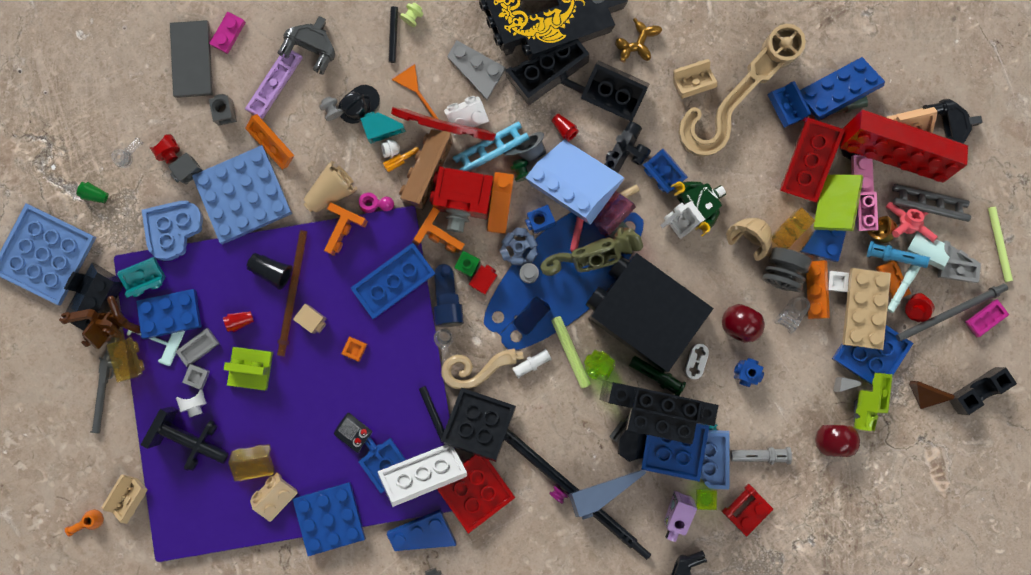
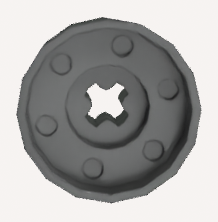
(788, 265)

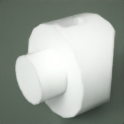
(192, 405)

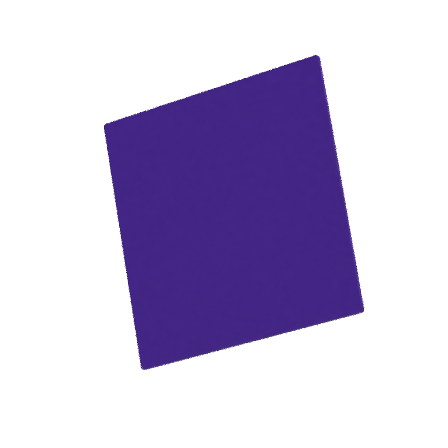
(306, 388)

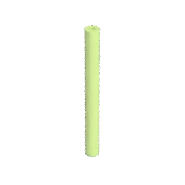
(1000, 244)

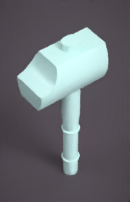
(921, 246)

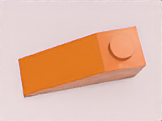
(500, 202)

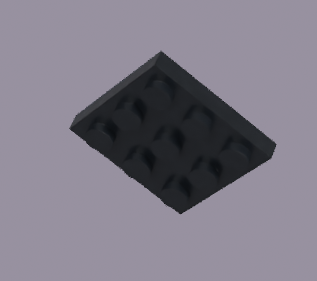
(478, 424)

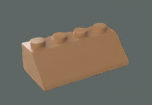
(421, 177)

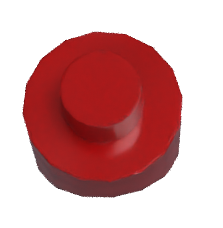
(166, 149)
(919, 307)

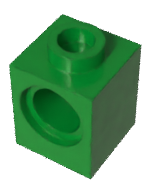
(467, 264)

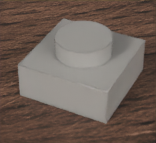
(196, 376)

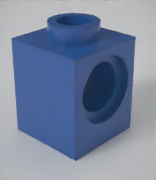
(544, 212)

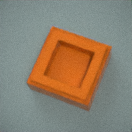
(354, 349)

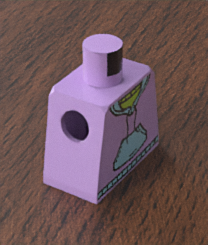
(679, 515)

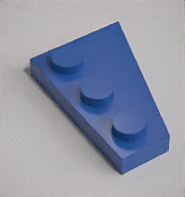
(825, 244)
(422, 533)

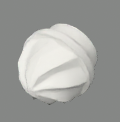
(390, 148)

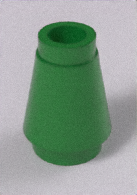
(90, 192)

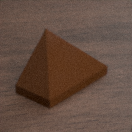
(928, 395)

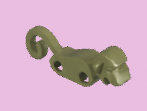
(596, 253)

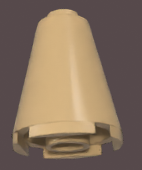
(329, 187)

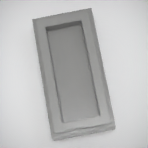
(197, 347)

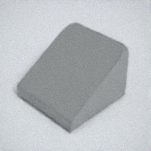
(842, 384)

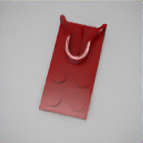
(812, 159)

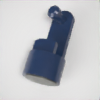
(448, 310)

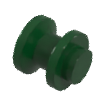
(521, 170)

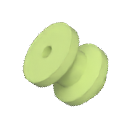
(413, 12)

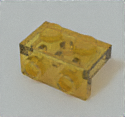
(125, 359)
(251, 462)

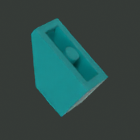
(380, 127)

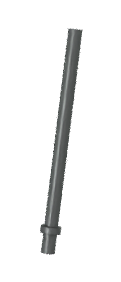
(993, 292)

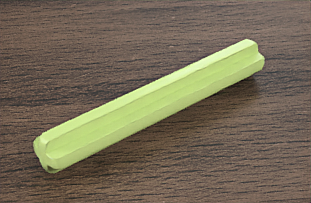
(570, 352)

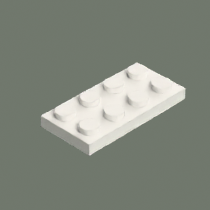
(421, 474)

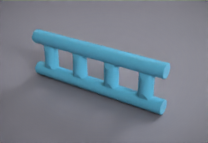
(501, 148)

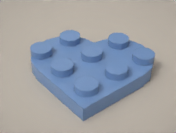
(169, 227)

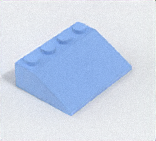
(575, 180)

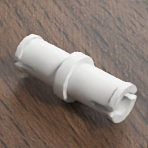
(531, 363)

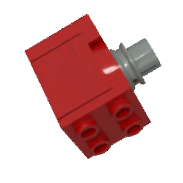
(461, 196)

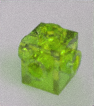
(599, 365)

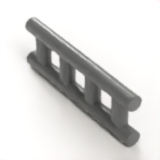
(939, 198)

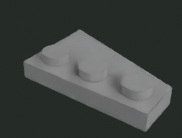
(477, 68)

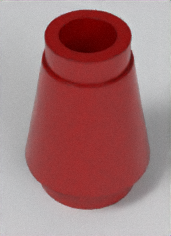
(565, 127)
(237, 320)

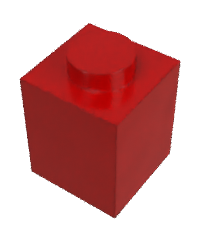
(483, 279)

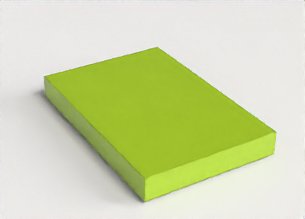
(838, 203)

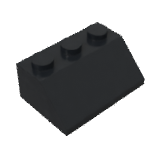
(615, 91)
(93, 293)

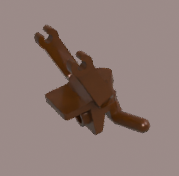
(102, 325)

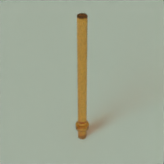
(283, 342)

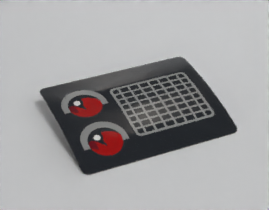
(352, 432)

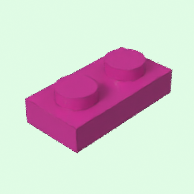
(227, 32)

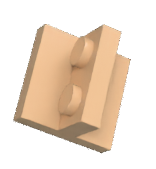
(919, 118)

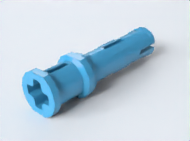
(888, 253)

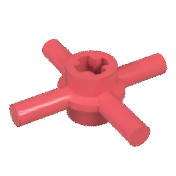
(910, 222)

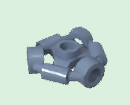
(519, 247)

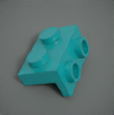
(141, 277)

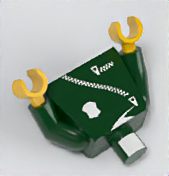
(703, 198)

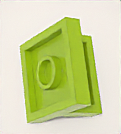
(249, 368)

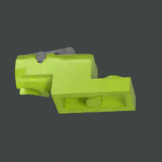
(872, 402)

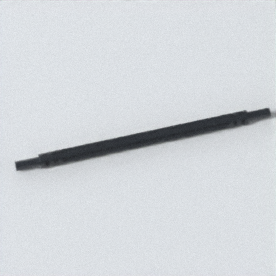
(620, 532)

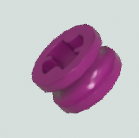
(558, 494)

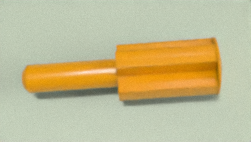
(398, 160)

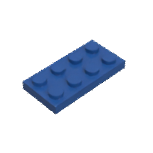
(841, 88)
(393, 281)

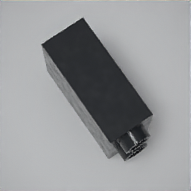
(648, 311)

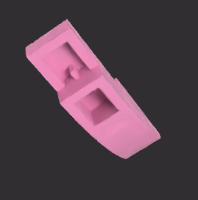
(867, 209)

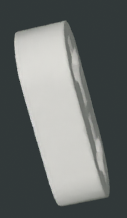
(701, 362)

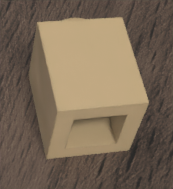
(310, 319)

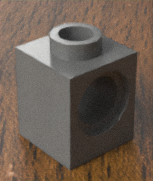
(225, 117)
(184, 168)

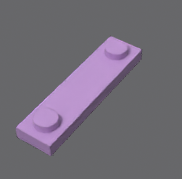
(273, 84)

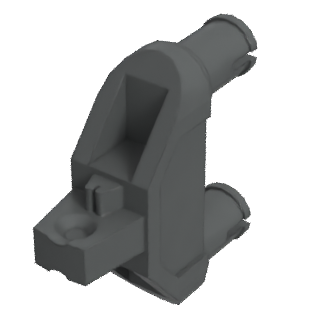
(311, 38)

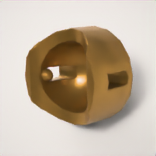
(885, 228)

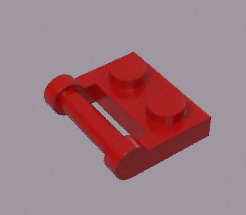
(752, 514)

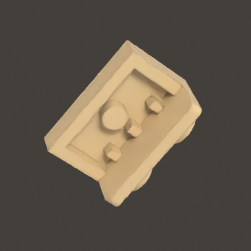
(694, 78)
(272, 497)
(124, 498)

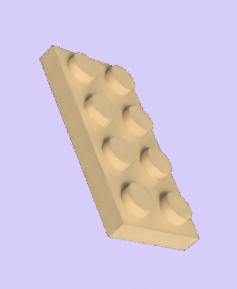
(866, 308)

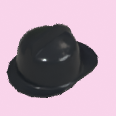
(358, 103)

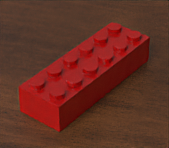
(904, 146)

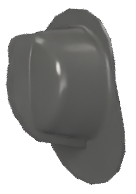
(529, 149)

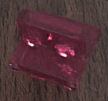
(613, 213)

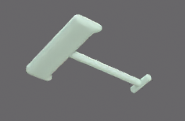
(171, 346)

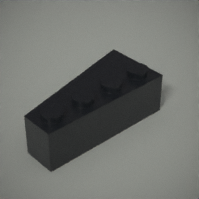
(545, 72)

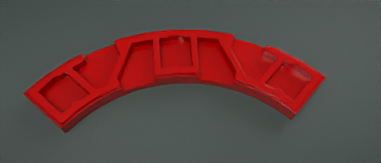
(442, 125)

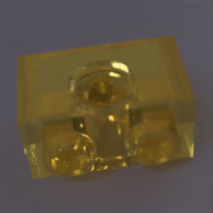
(792, 228)

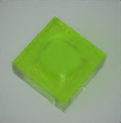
(706, 499)

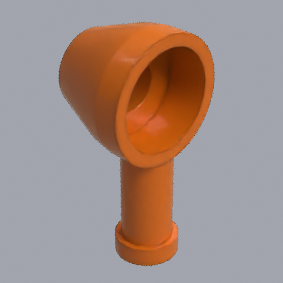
(96, 521)

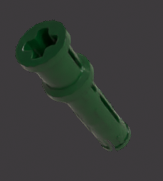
(665, 380)

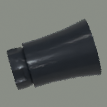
(270, 270)

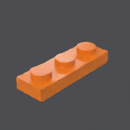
(272, 144)
(818, 290)

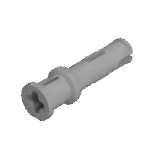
(768, 455)

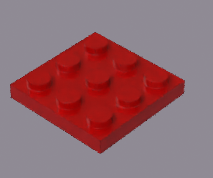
(478, 494)

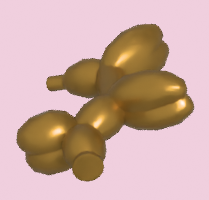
(638, 46)

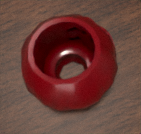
(743, 323)
(837, 440)

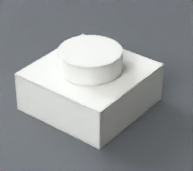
(838, 281)

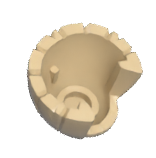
(756, 231)

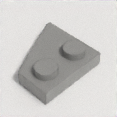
(960, 266)

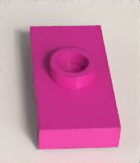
(987, 318)

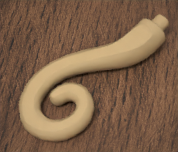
(500, 359)

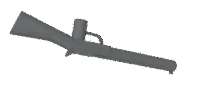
(104, 369)

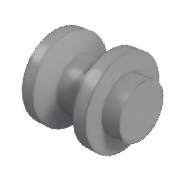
(329, 105)
(529, 273)

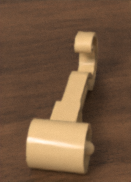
(777, 51)

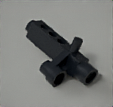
(625, 147)

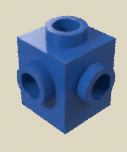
(741, 372)

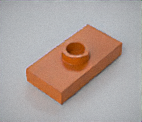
(896, 277)

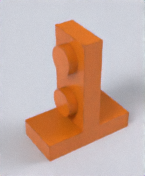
(342, 228)
(436, 234)

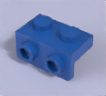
(789, 104)
(664, 171)

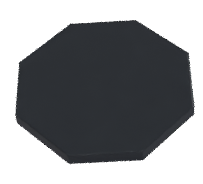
(631, 445)

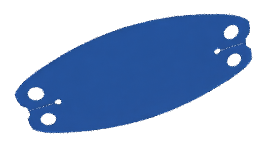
(564, 291)

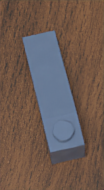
(597, 496)

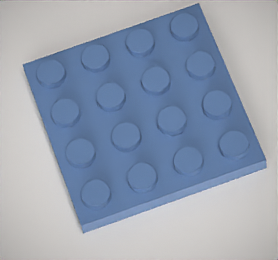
(242, 194)
(43, 253)

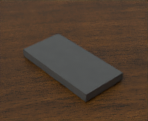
(191, 59)

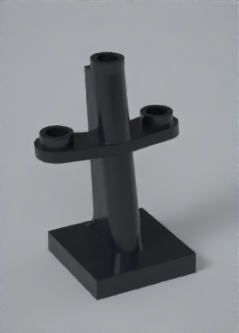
(163, 427)

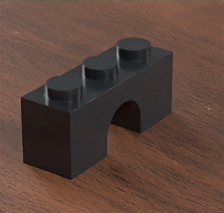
(972, 395)

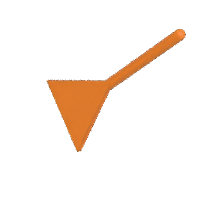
(409, 80)

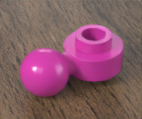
(386, 203)

